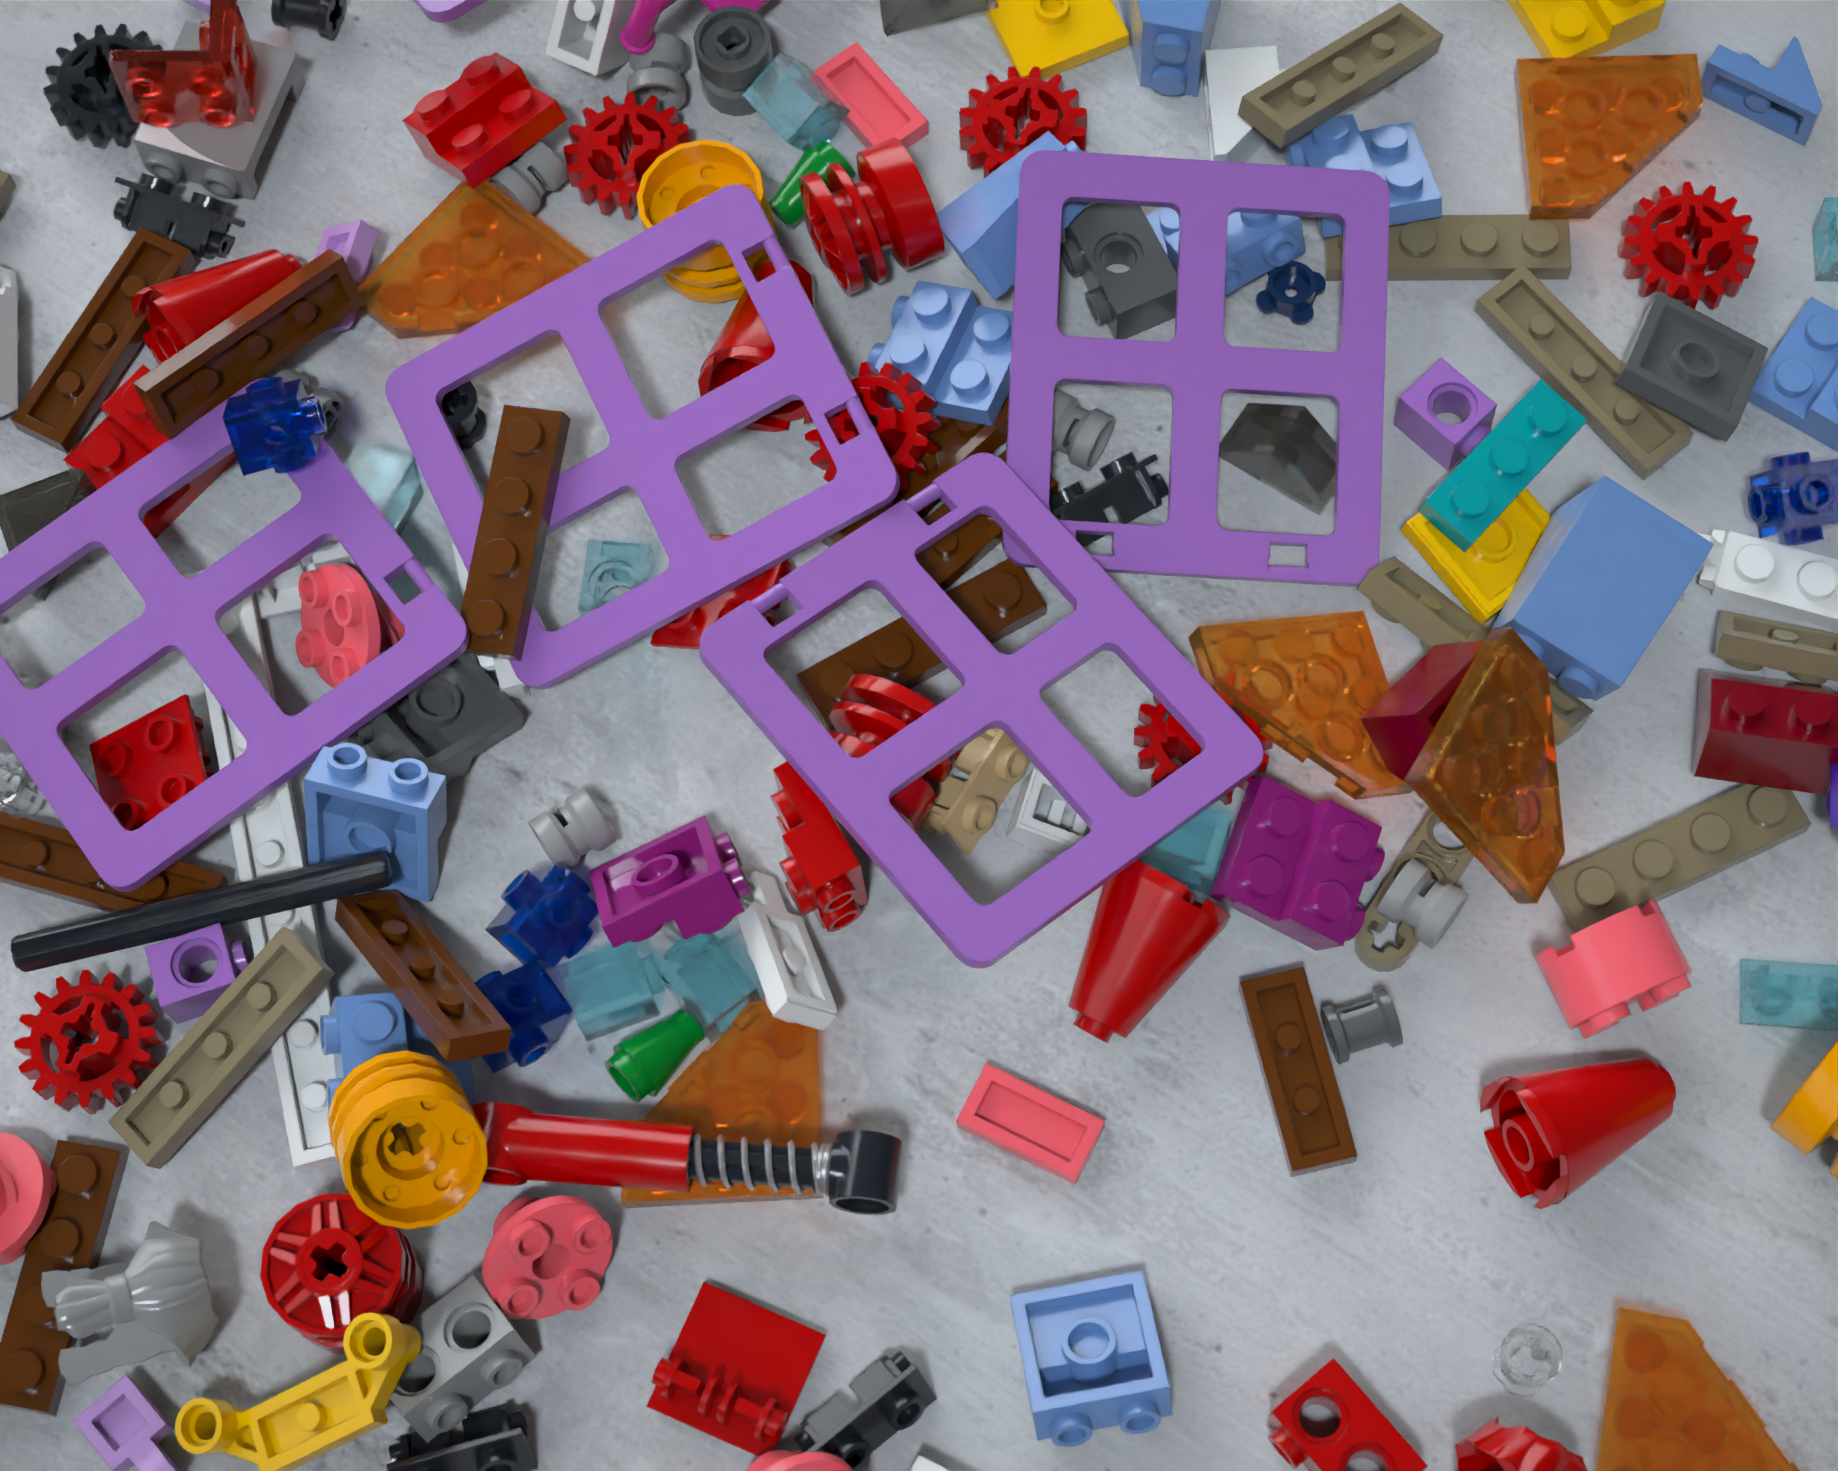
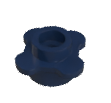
(1295, 277)

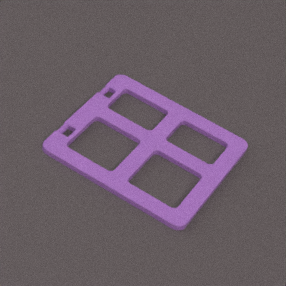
(648, 451)
(186, 618)
(995, 693)

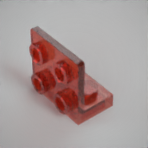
(193, 85)

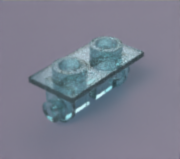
(1789, 994)

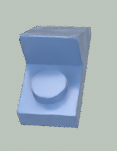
(1776, 98)

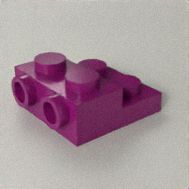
(1299, 865)
(676, 877)

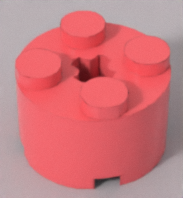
(1613, 966)

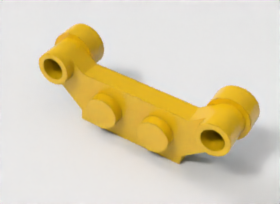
(314, 1413)

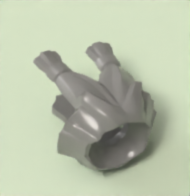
(155, 1299)

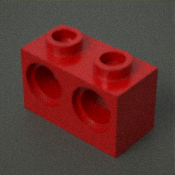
(1359, 1433)

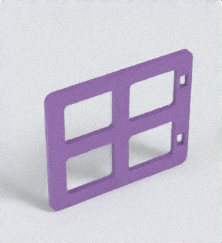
(1198, 361)

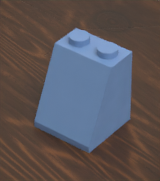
(1170, 42)
(1601, 586)

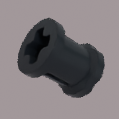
(320, 15)
(464, 415)

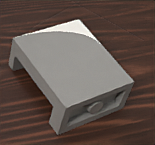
(223, 156)

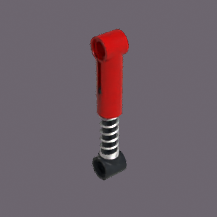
(522, 1145)

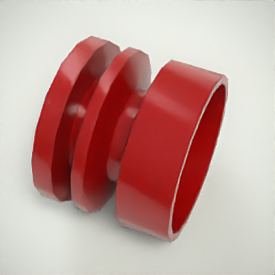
(875, 215)
(870, 715)
(380, 1276)

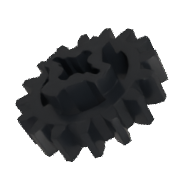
(85, 90)

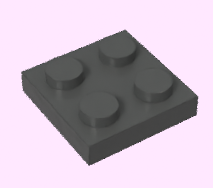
(1692, 366)

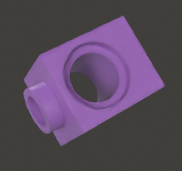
(1444, 391)
(176, 960)

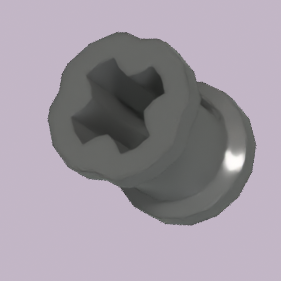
(1361, 1026)

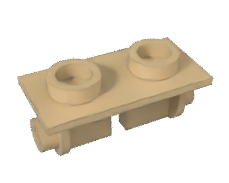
(970, 806)

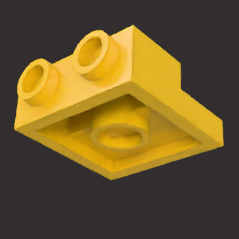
(1585, 26)

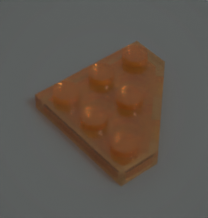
(1598, 124)
(465, 265)
(1306, 688)
(1495, 767)
(749, 1084)
(1674, 1406)

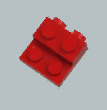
(482, 120)
(127, 438)
(819, 861)

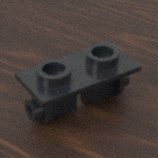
(198, 223)
(1124, 488)
(891, 1400)
(491, 1444)

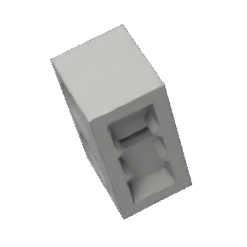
(459, 1372)

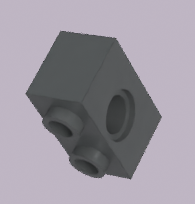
(1129, 299)

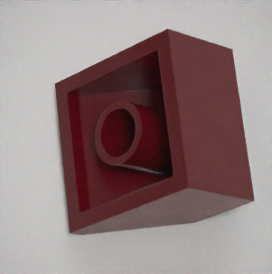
(1412, 706)
(1765, 731)

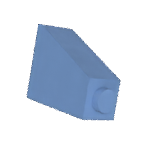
(984, 220)

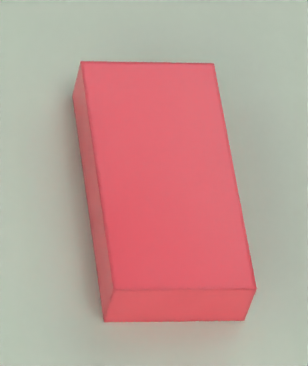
(875, 102)
(1030, 1124)

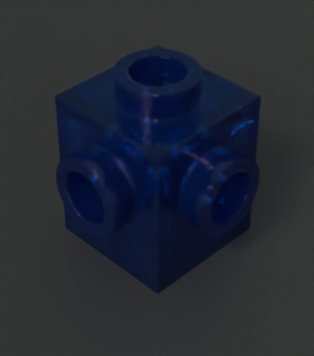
(274, 426)
(1795, 498)
(545, 916)
(530, 1007)

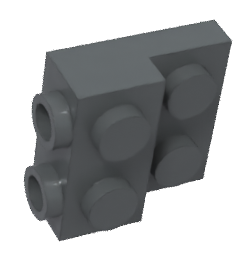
(444, 720)

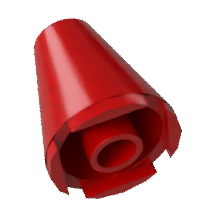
(199, 301)
(747, 344)
(1138, 948)
(1572, 1122)

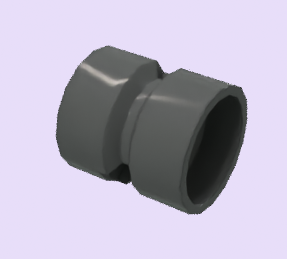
(731, 54)

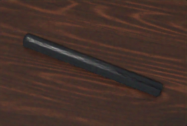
(202, 909)

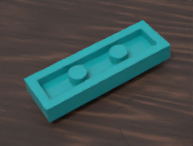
(1502, 465)

